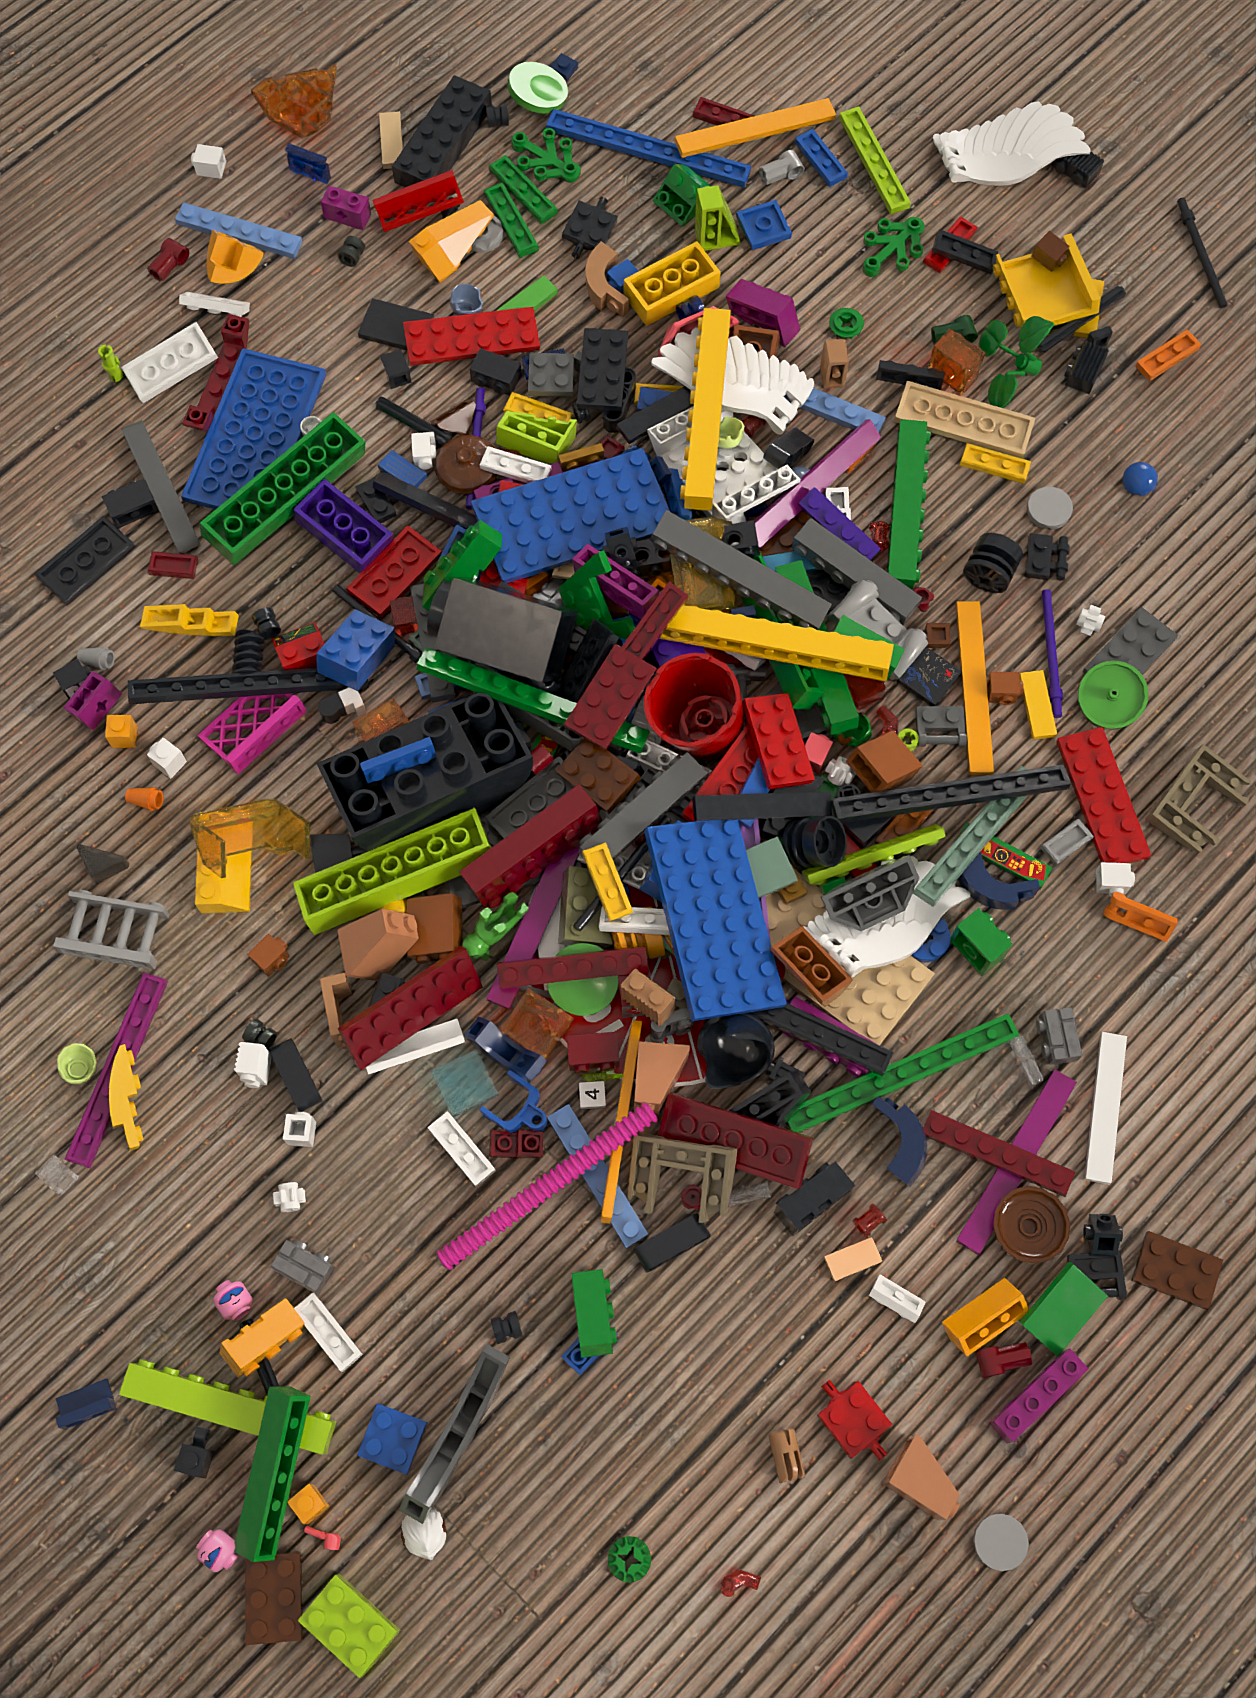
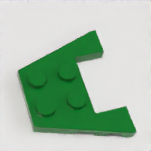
(584, 595)

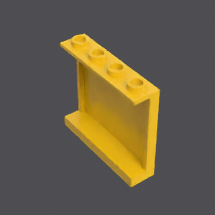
(1054, 295)

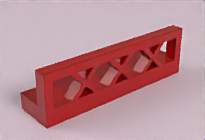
(417, 198)

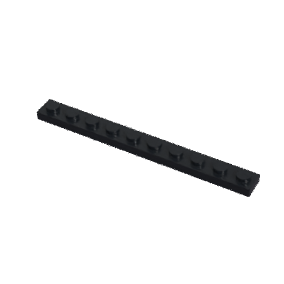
(231, 685)
(950, 793)

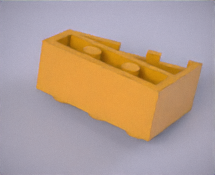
(262, 1339)

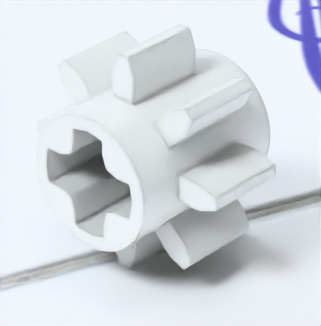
(1090, 620)
(839, 771)
(289, 1197)

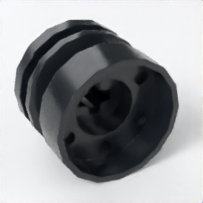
(993, 562)
(814, 842)

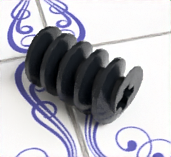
(247, 652)

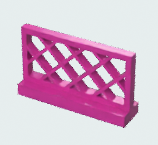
(263, 733)

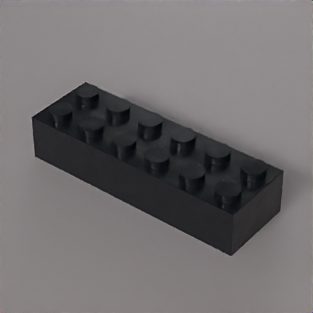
(443, 132)

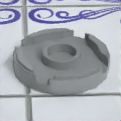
(489, 238)
(1049, 508)
(1000, 1542)

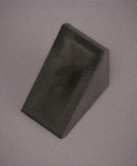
(101, 863)

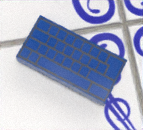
(402, 469)

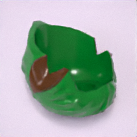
(856, 736)

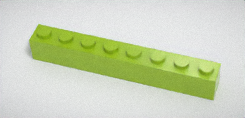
(214, 1402)

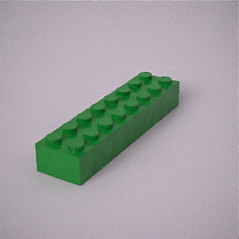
(274, 493)

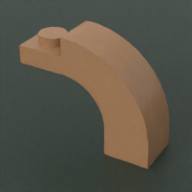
(598, 289)

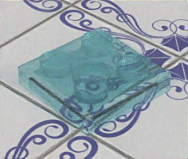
(464, 1083)

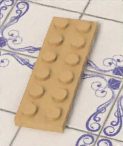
(966, 419)

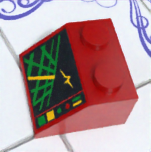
(299, 647)

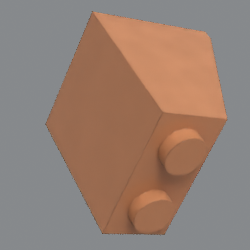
(376, 943)
(657, 1072)
(922, 1480)

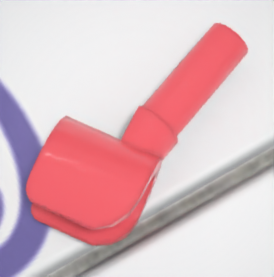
(331, 1542)

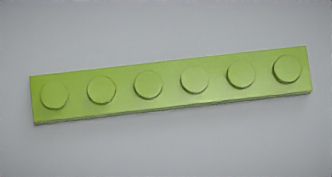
(874, 160)
(883, 851)

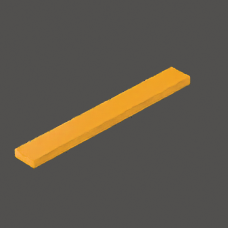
(754, 127)
(974, 688)
(623, 1107)

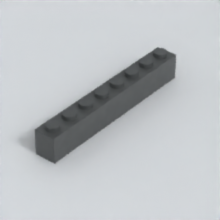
(739, 571)

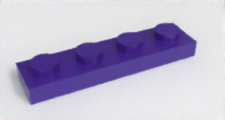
(833, 520)

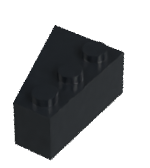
(813, 1197)

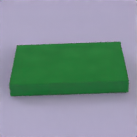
(1063, 1309)

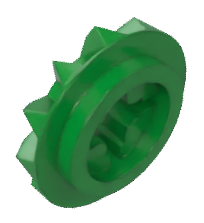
(846, 315)
(641, 1552)

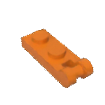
(1140, 917)

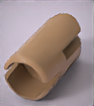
(786, 1455)

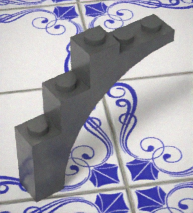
(456, 1435)

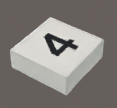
(592, 1095)

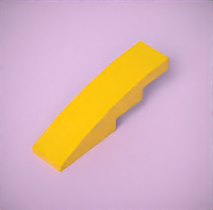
(187, 621)

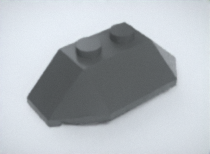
(873, 895)

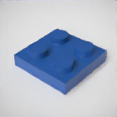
(763, 225)
(392, 1439)

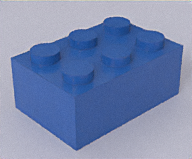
(355, 650)

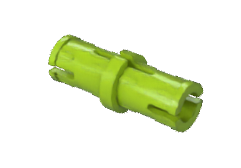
(110, 363)

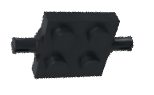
(589, 226)

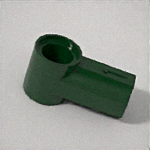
(962, 325)

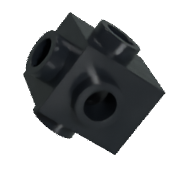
(620, 546)
(1103, 1234)

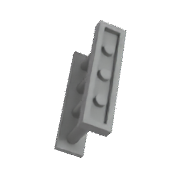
(118, 952)

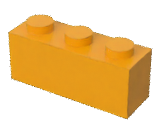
(985, 1316)

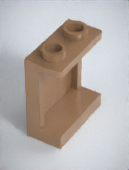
(333, 989)

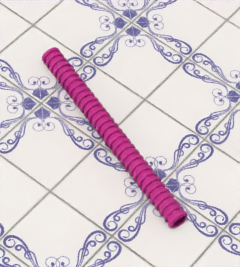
(546, 1186)

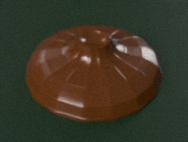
(459, 464)
(1031, 1224)

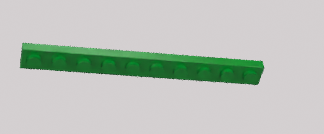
(516, 694)
(903, 1073)

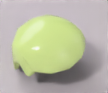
(730, 433)
(76, 1063)

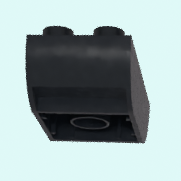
(475, 767)

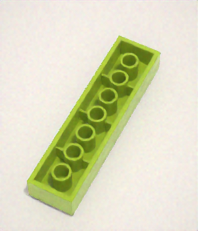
(391, 872)

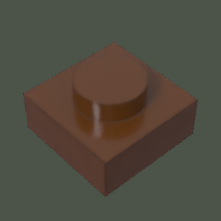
(938, 635)

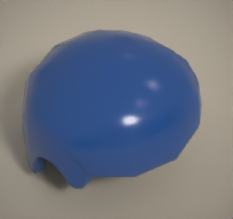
(1140, 478)

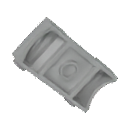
(864, 609)

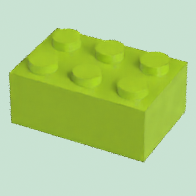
(349, 1625)

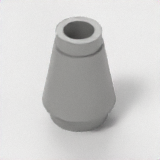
(97, 657)

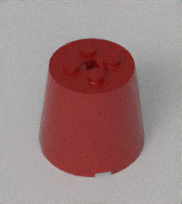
(688, 695)

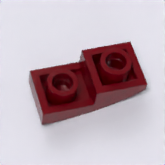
(516, 1144)

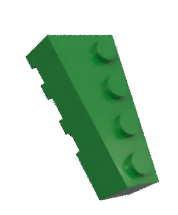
(464, 559)

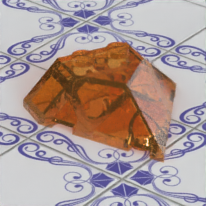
(299, 101)

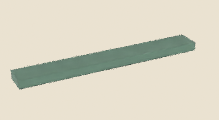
(966, 848)

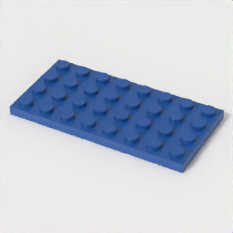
(252, 424)
(561, 514)
(714, 918)

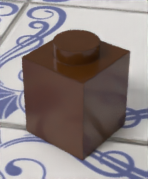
(1050, 251)

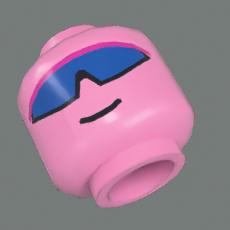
(232, 1300)
(216, 1550)

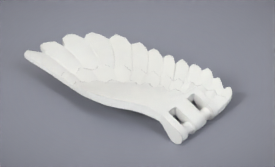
(1010, 145)
(751, 379)
(890, 939)

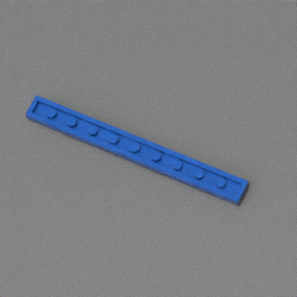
(647, 147)

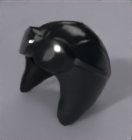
(735, 1049)

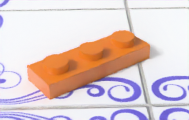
(1168, 355)

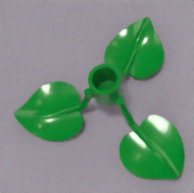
(1031, 335)

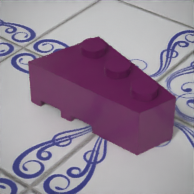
(764, 308)

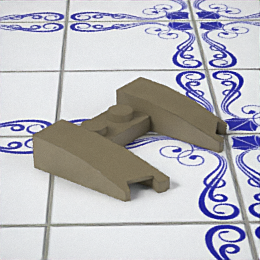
(1201, 768)
(655, 1151)

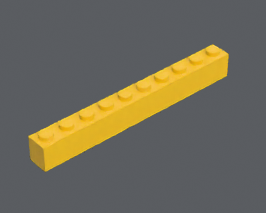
(707, 409)
(781, 642)

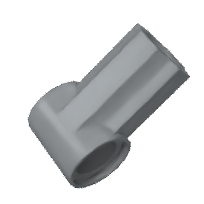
(786, 166)

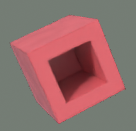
(818, 749)

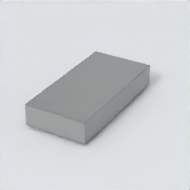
(1066, 842)

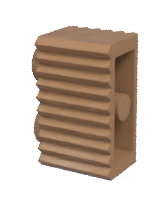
(834, 363)
(648, 997)

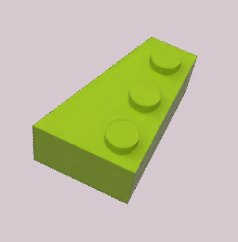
(713, 220)
(536, 437)

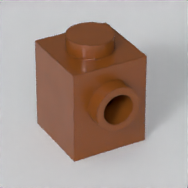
(1004, 687)
(269, 954)

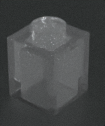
(57, 1175)

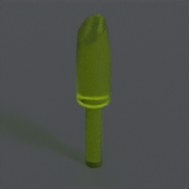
(600, 1076)

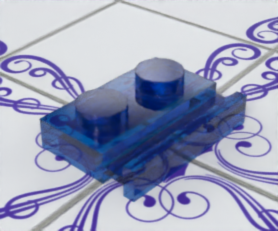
(308, 163)

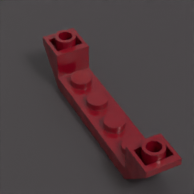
(235, 338)

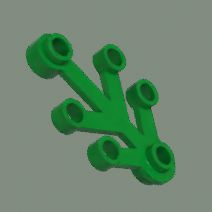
(546, 158)
(912, 228)

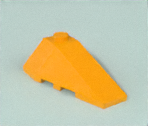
(448, 240)

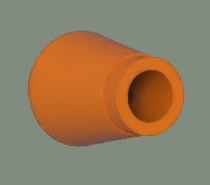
(148, 798)

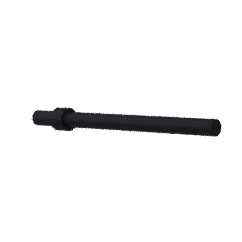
(1188, 218)
(414, 654)
(622, 872)

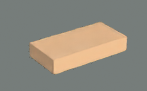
(852, 1259)

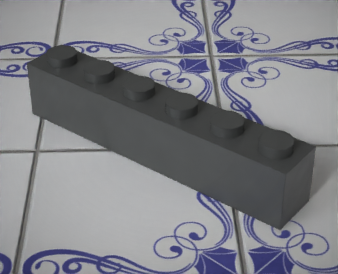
(849, 567)
(647, 807)

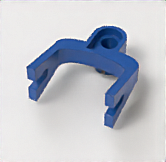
(527, 1113)

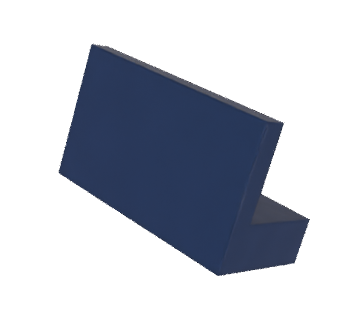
(85, 1404)

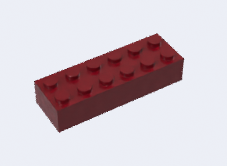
(532, 847)

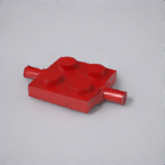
(854, 1420)

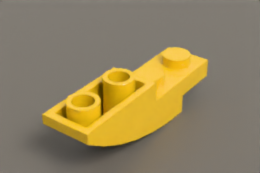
(121, 1088)

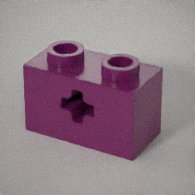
(346, 207)
(92, 700)

